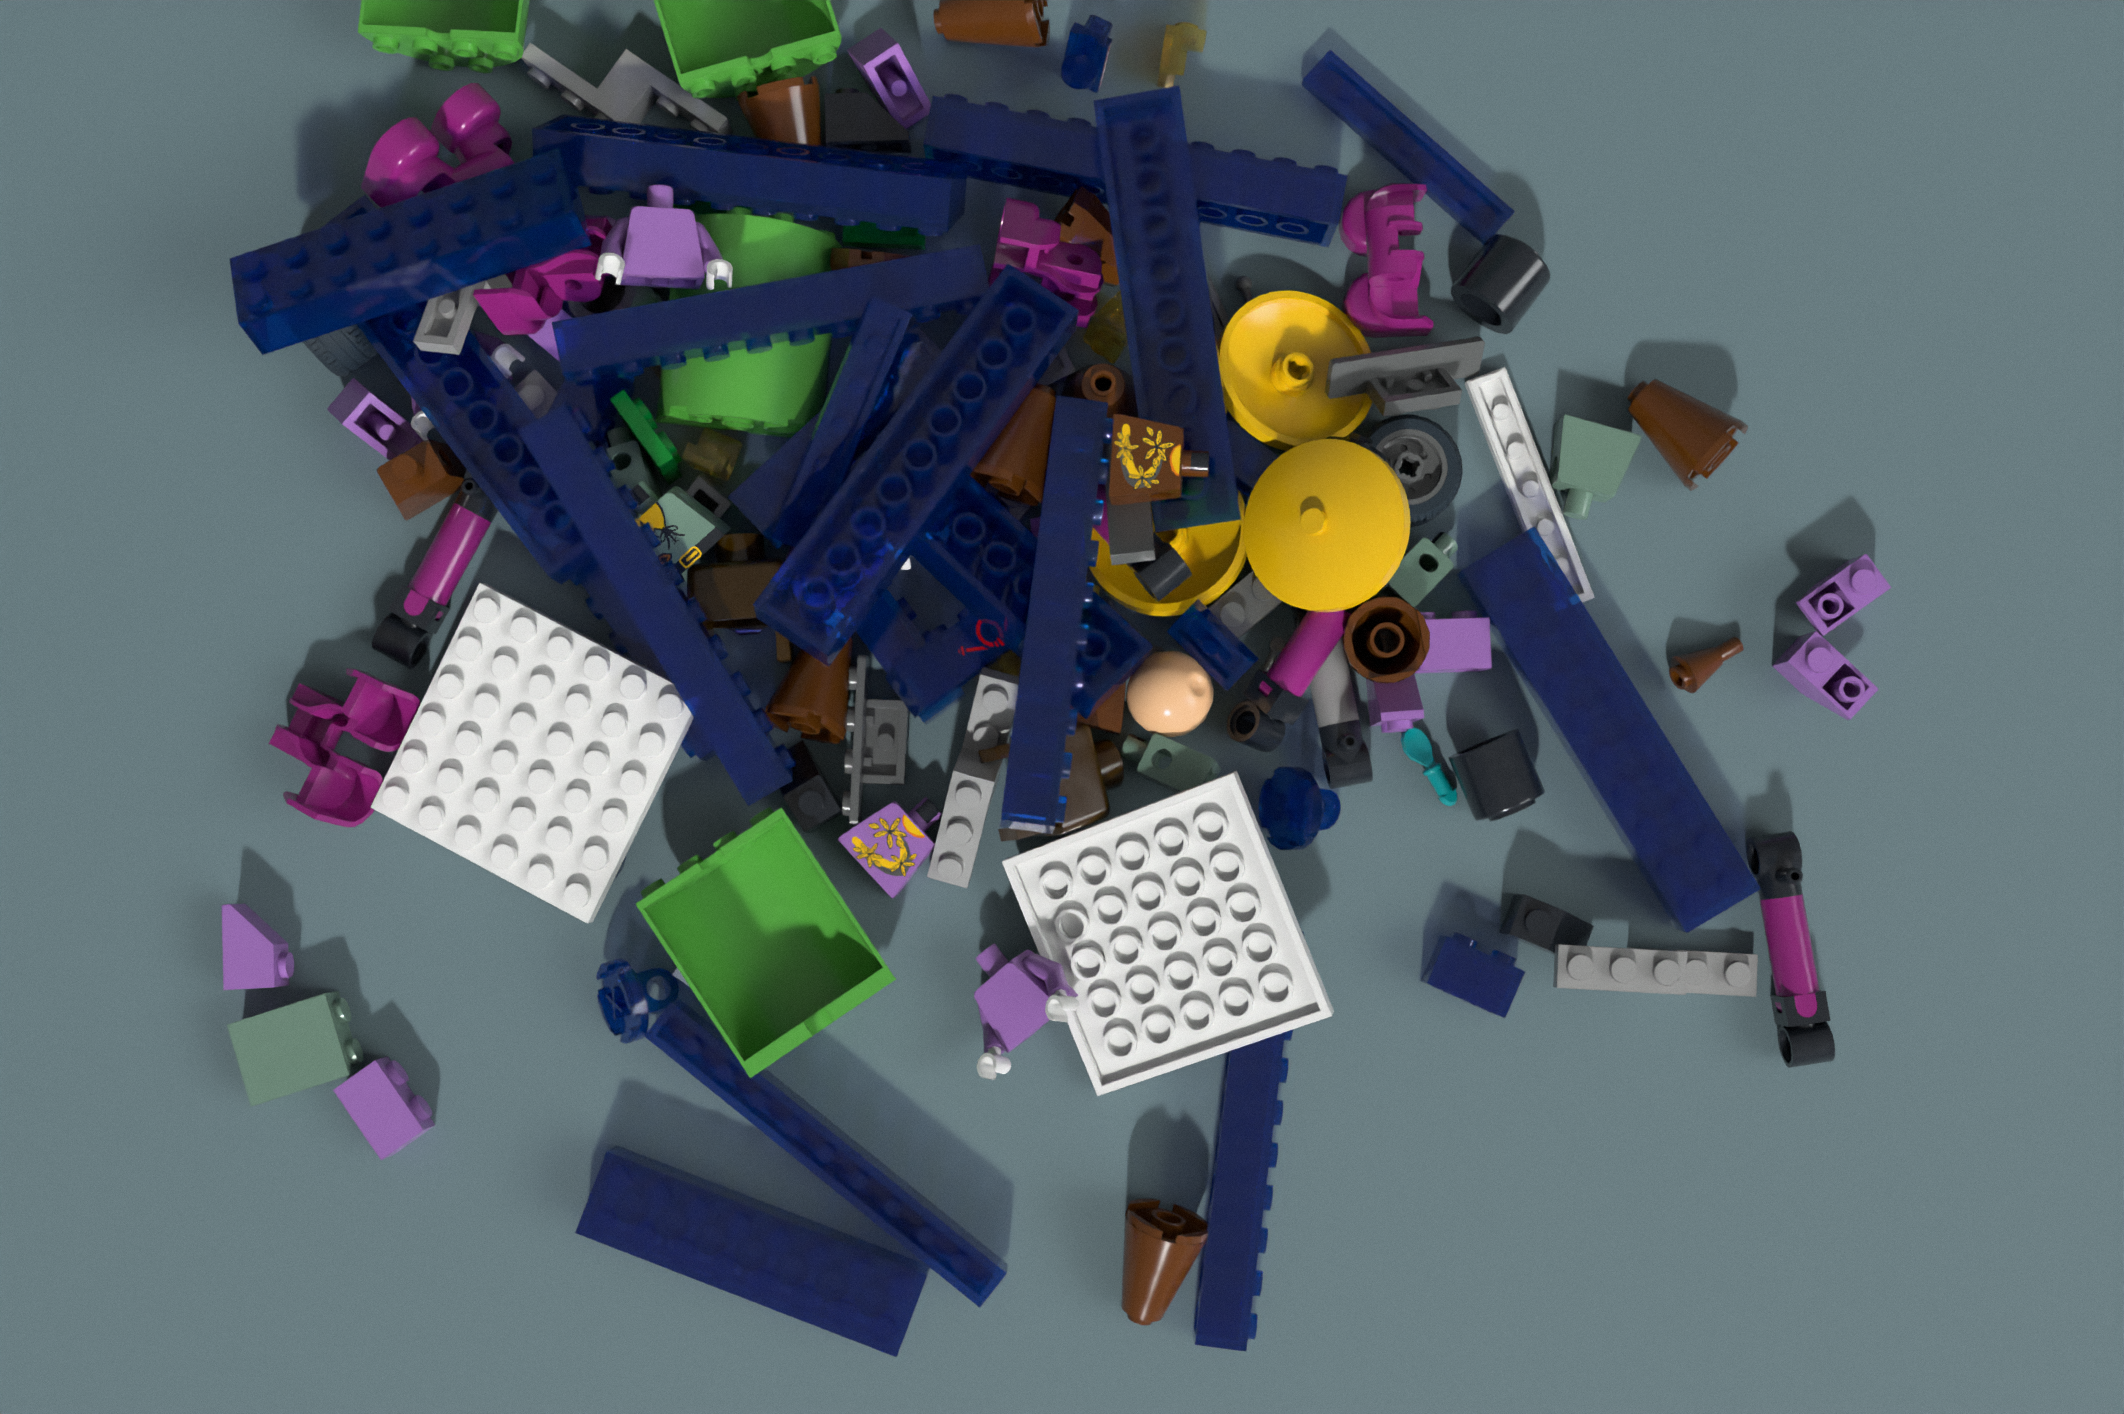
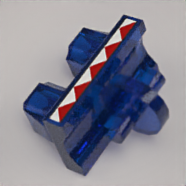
(1087, 54)

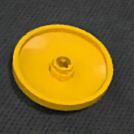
(1278, 365)
(1326, 525)
(1211, 553)

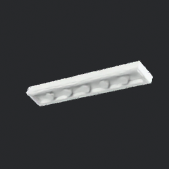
(1524, 471)

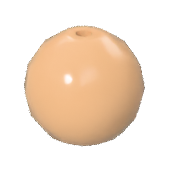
(1169, 694)

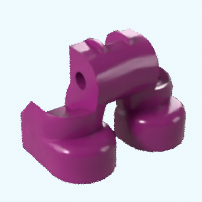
(407, 154)
(1034, 248)
(541, 288)
(1386, 297)
(338, 786)

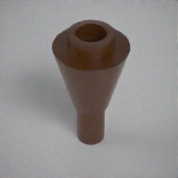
(1695, 668)

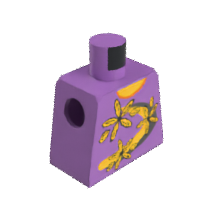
(893, 843)

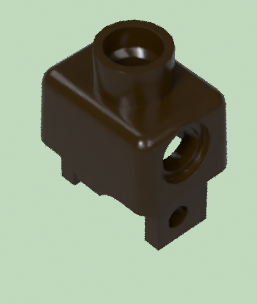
(733, 585)
(1093, 772)

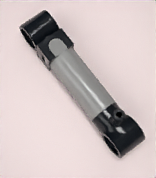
(1343, 747)

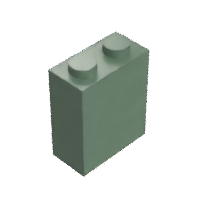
(295, 1047)

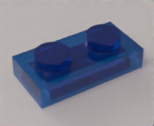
(1212, 645)

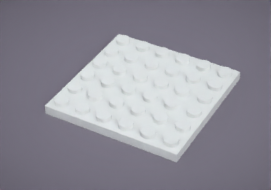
(535, 753)
(1169, 934)

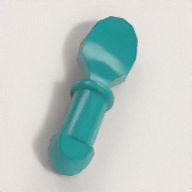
(1418, 749)

